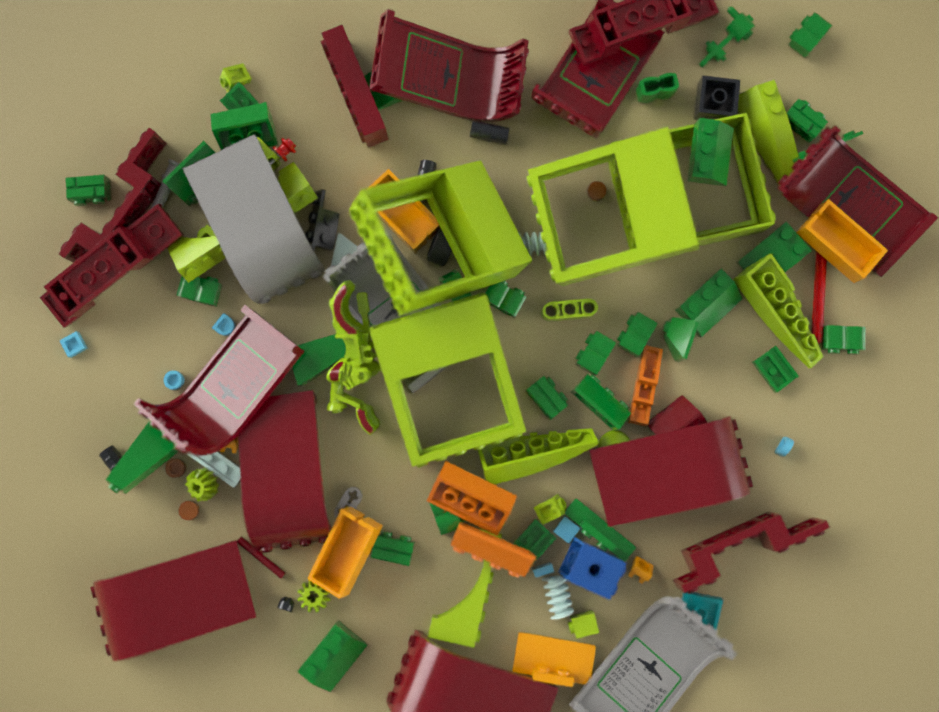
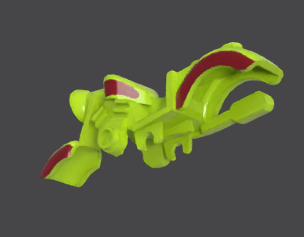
(358, 362)

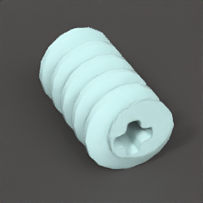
(533, 243)
(559, 596)

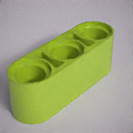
(578, 306)

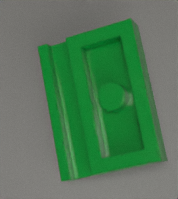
(238, 98)
(775, 369)
(535, 539)

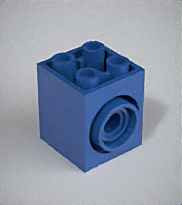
(592, 568)

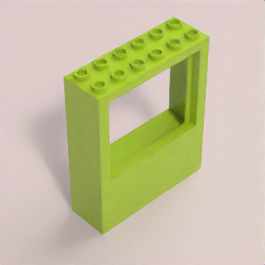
(751, 176)
(653, 198)
(471, 220)
(437, 340)

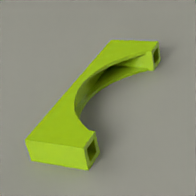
(198, 255)
(462, 621)

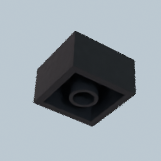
(716, 97)

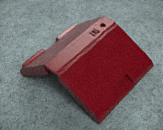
(676, 416)

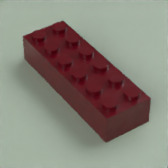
(353, 86)

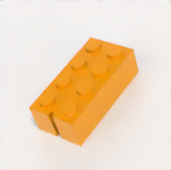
(410, 221)
(841, 241)
(345, 552)

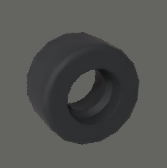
(439, 249)

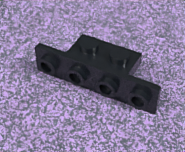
(322, 224)

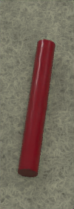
(261, 557)

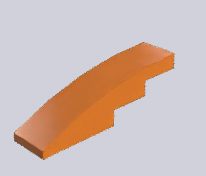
(645, 385)

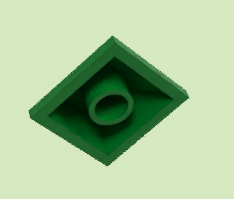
(679, 336)

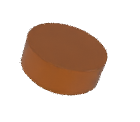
(596, 191)
(175, 468)
(189, 510)

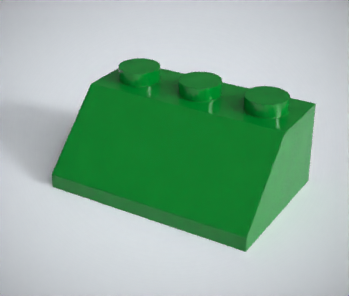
(240, 123)
(710, 152)
(177, 179)
(710, 301)
(601, 402)
(332, 657)

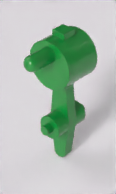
(738, 29)

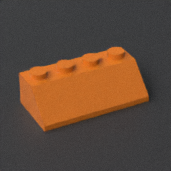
(472, 498)
(492, 549)

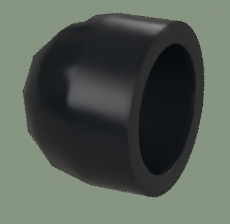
(286, 604)

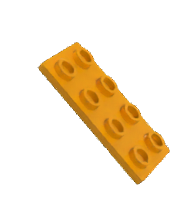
(553, 659)

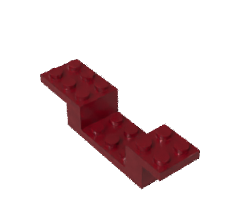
(632, 19)
(136, 202)
(107, 262)
(769, 529)

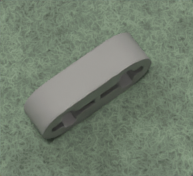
(345, 498)

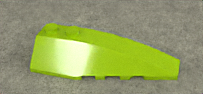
(770, 127)
(774, 301)
(532, 453)

